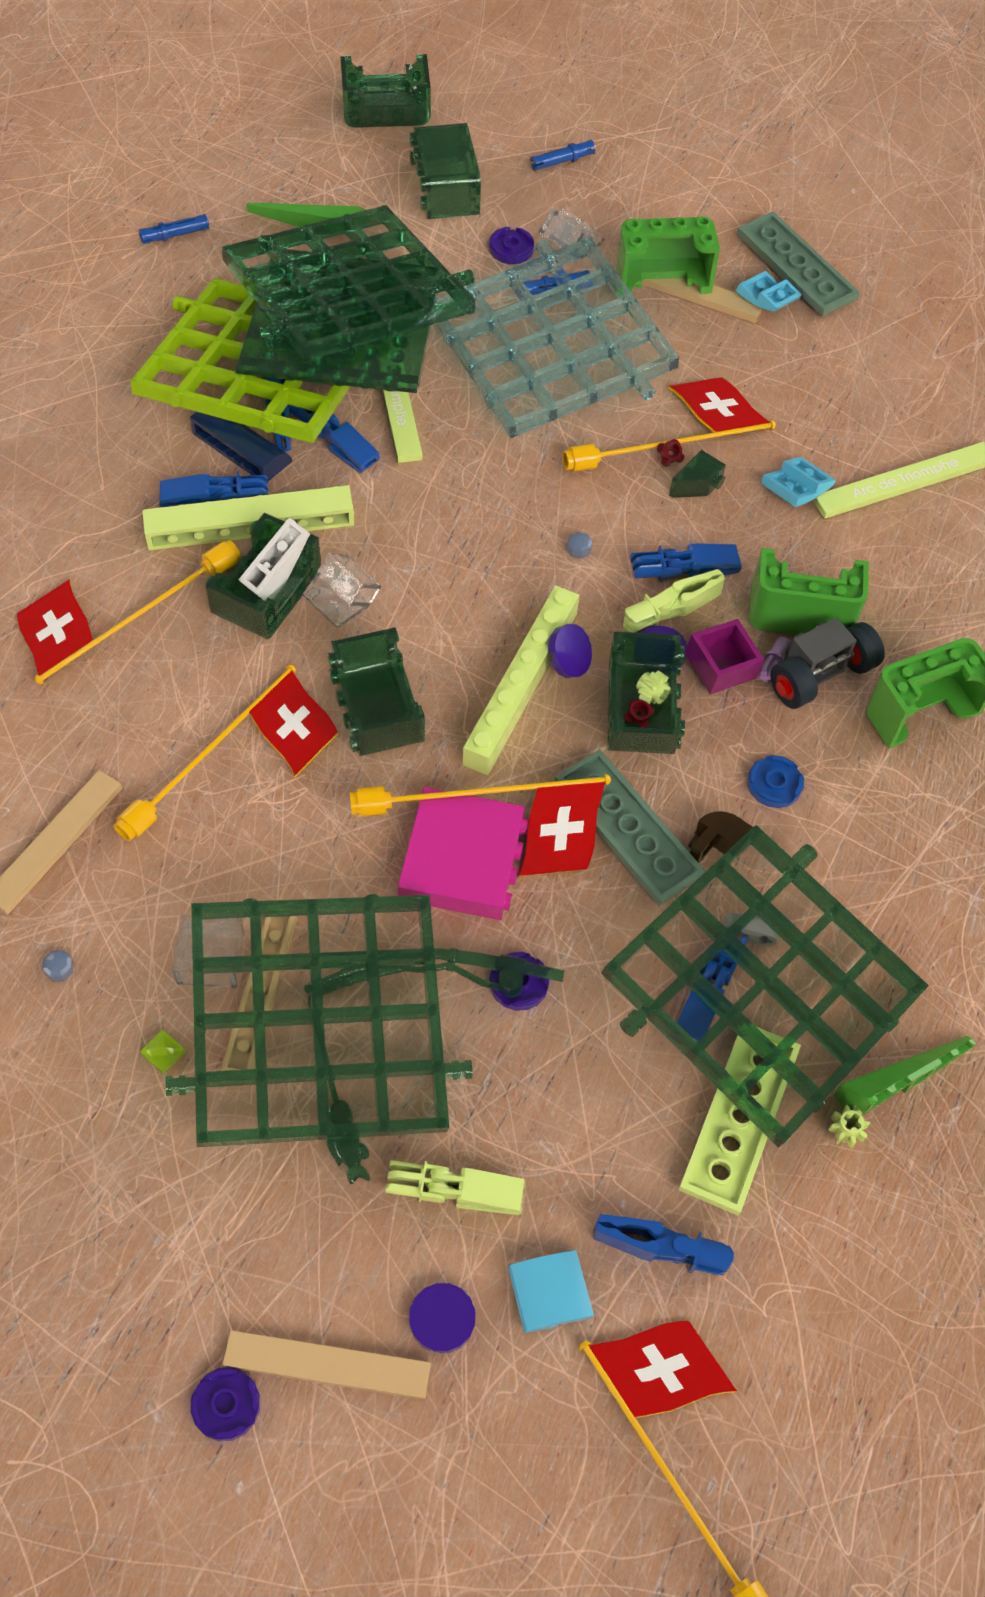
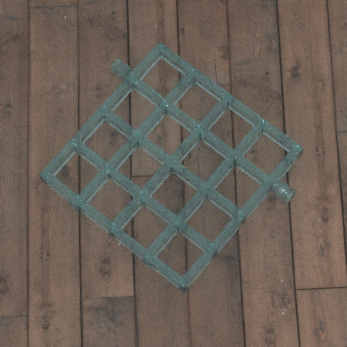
(554, 335)

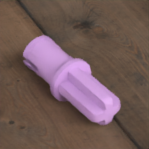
(773, 657)

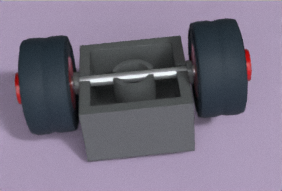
(823, 655)

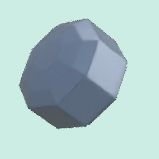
(579, 545)
(58, 965)

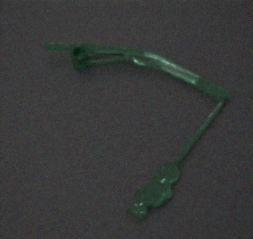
(510, 984)

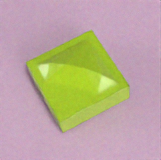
(162, 1051)

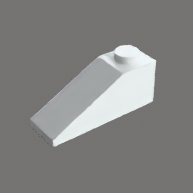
(276, 561)

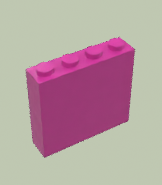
(464, 854)

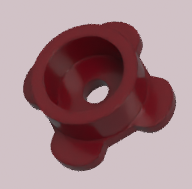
(675, 447)
(639, 706)

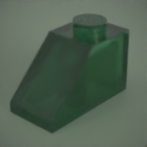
(698, 477)

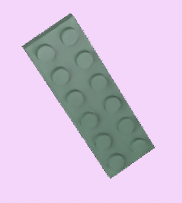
(798, 263)
(637, 833)

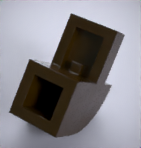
(719, 831)

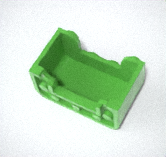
(668, 250)
(800, 602)
(938, 675)

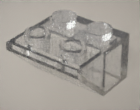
(566, 229)
(341, 589)

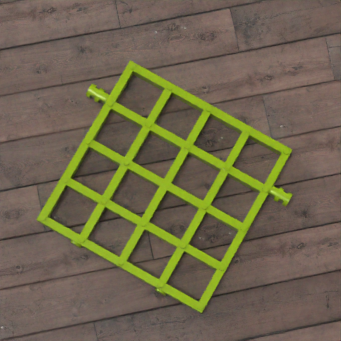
(237, 384)

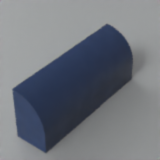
(240, 445)

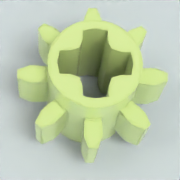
(653, 687)
(850, 1117)

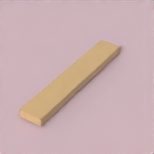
(719, 299)
(56, 839)
(276, 939)
(327, 1365)

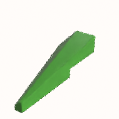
(300, 214)
(878, 1086)

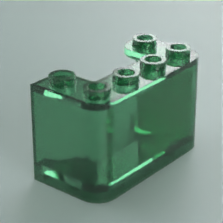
(386, 98)
(447, 170)
(241, 606)
(628, 660)
(375, 693)

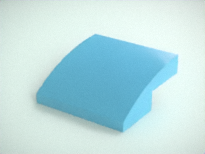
(767, 292)
(798, 481)
(550, 1291)

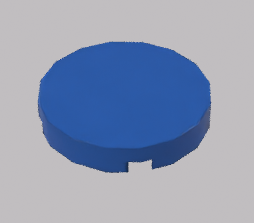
(775, 781)

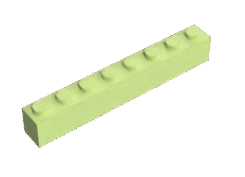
(233, 517)
(518, 683)

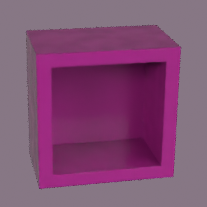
(724, 656)

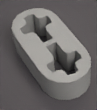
(756, 932)

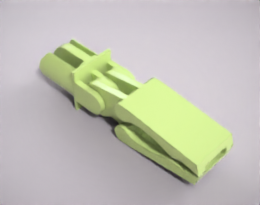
(675, 601)
(475, 1190)

